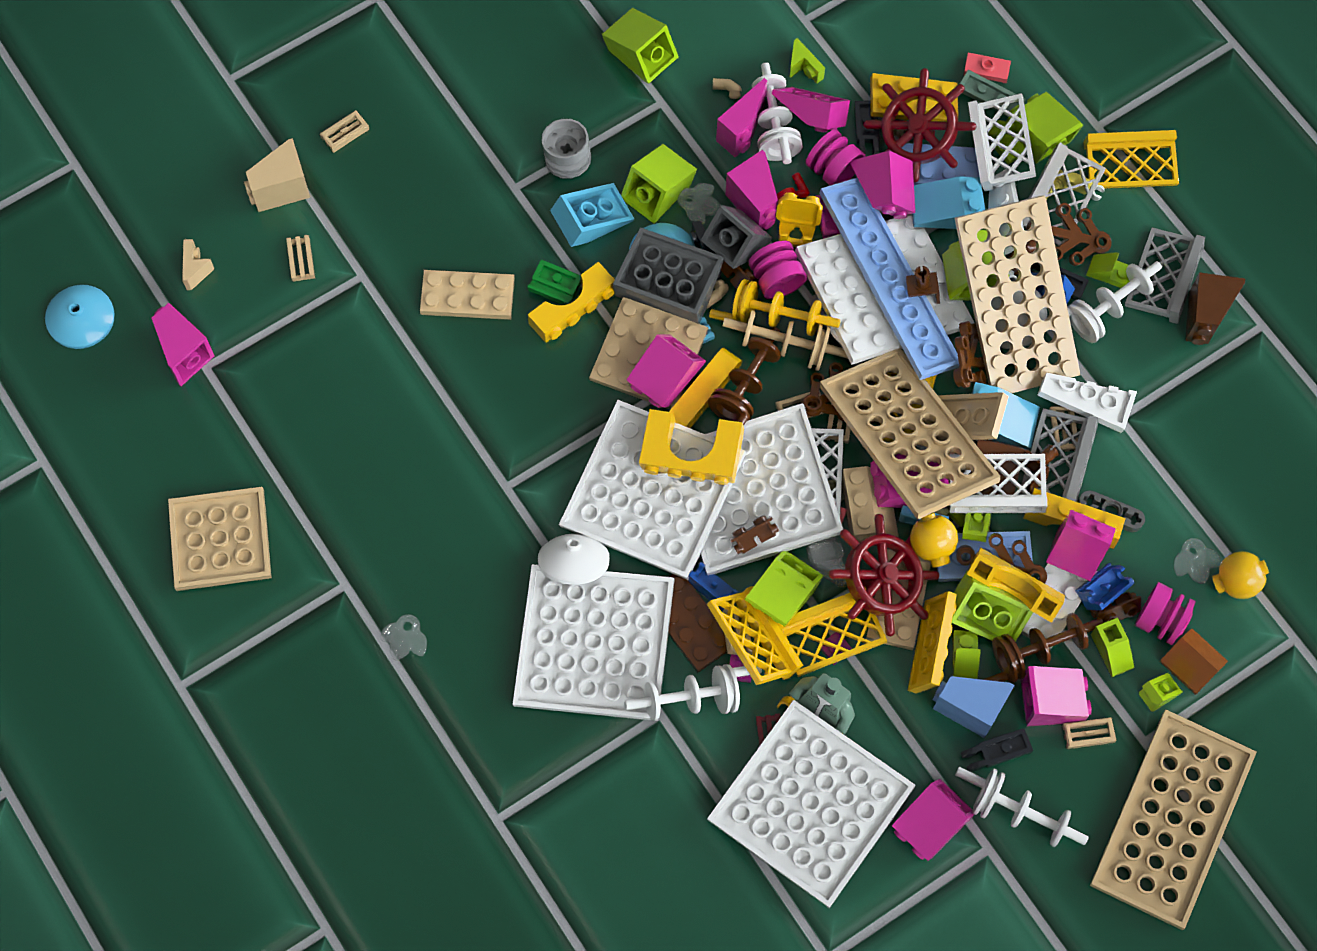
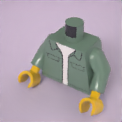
(825, 699)

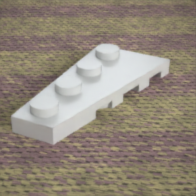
(1003, 195)
(1089, 399)

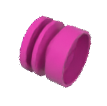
(833, 158)
(777, 269)
(1165, 613)

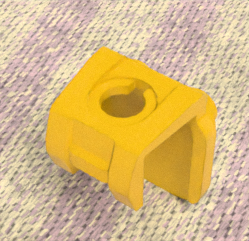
(798, 214)

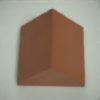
(1193, 661)

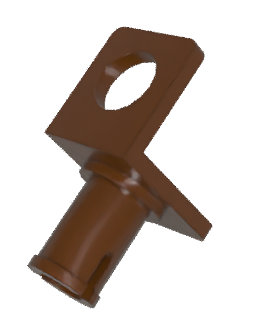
(923, 283)
(1035, 465)

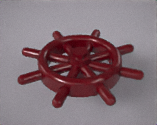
(921, 124)
(883, 575)

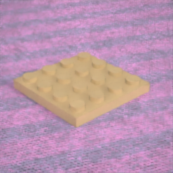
(629, 338)
(219, 538)

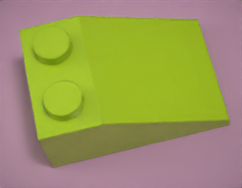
(989, 610)

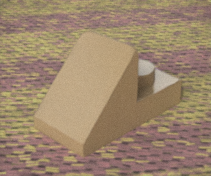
(193, 267)

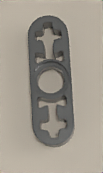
(1130, 511)

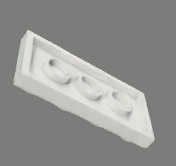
(1066, 584)

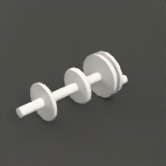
(780, 141)
(1087, 320)
(723, 688)
(990, 793)

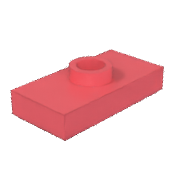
(988, 67)

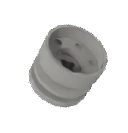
(566, 148)

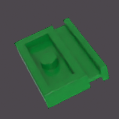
(554, 283)

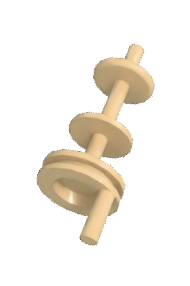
(818, 346)

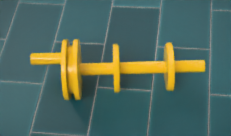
(746, 301)

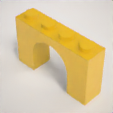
(717, 465)

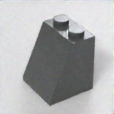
(734, 236)

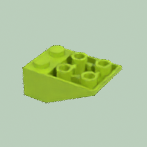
(784, 588)

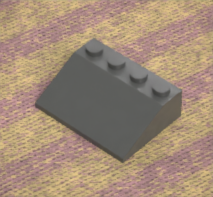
(668, 275)

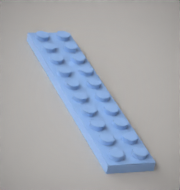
(886, 272)

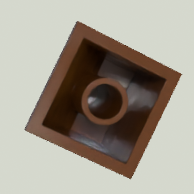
(1208, 304)
(994, 447)

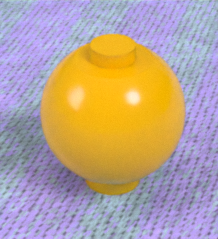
(934, 539)
(1241, 575)

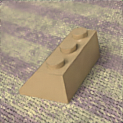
(862, 504)

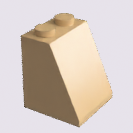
(277, 179)

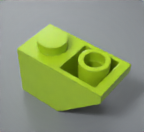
(1113, 647)

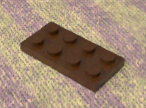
(694, 626)

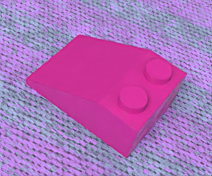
(814, 108)
(740, 121)

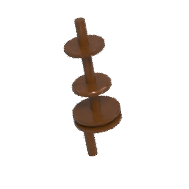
(730, 404)
(1010, 657)

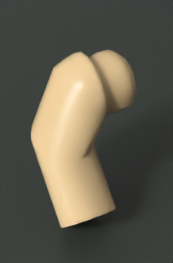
(727, 84)
(720, 290)

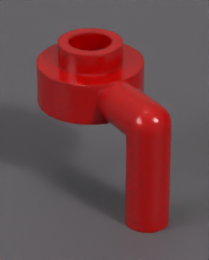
(802, 191)

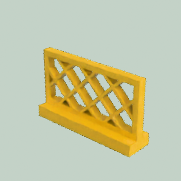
(1133, 140)
(828, 611)
(763, 630)

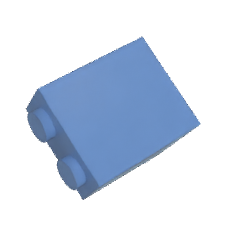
(972, 702)

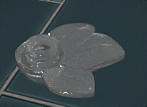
(702, 203)
(1197, 564)
(403, 641)

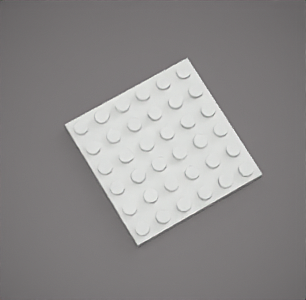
(847, 296)
(778, 480)
(644, 513)
(593, 643)
(811, 803)

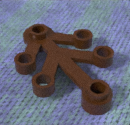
(1075, 236)
(966, 350)
(820, 402)
(1030, 567)

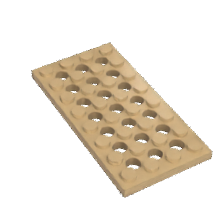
(982, 294)
(916, 460)
(1134, 812)

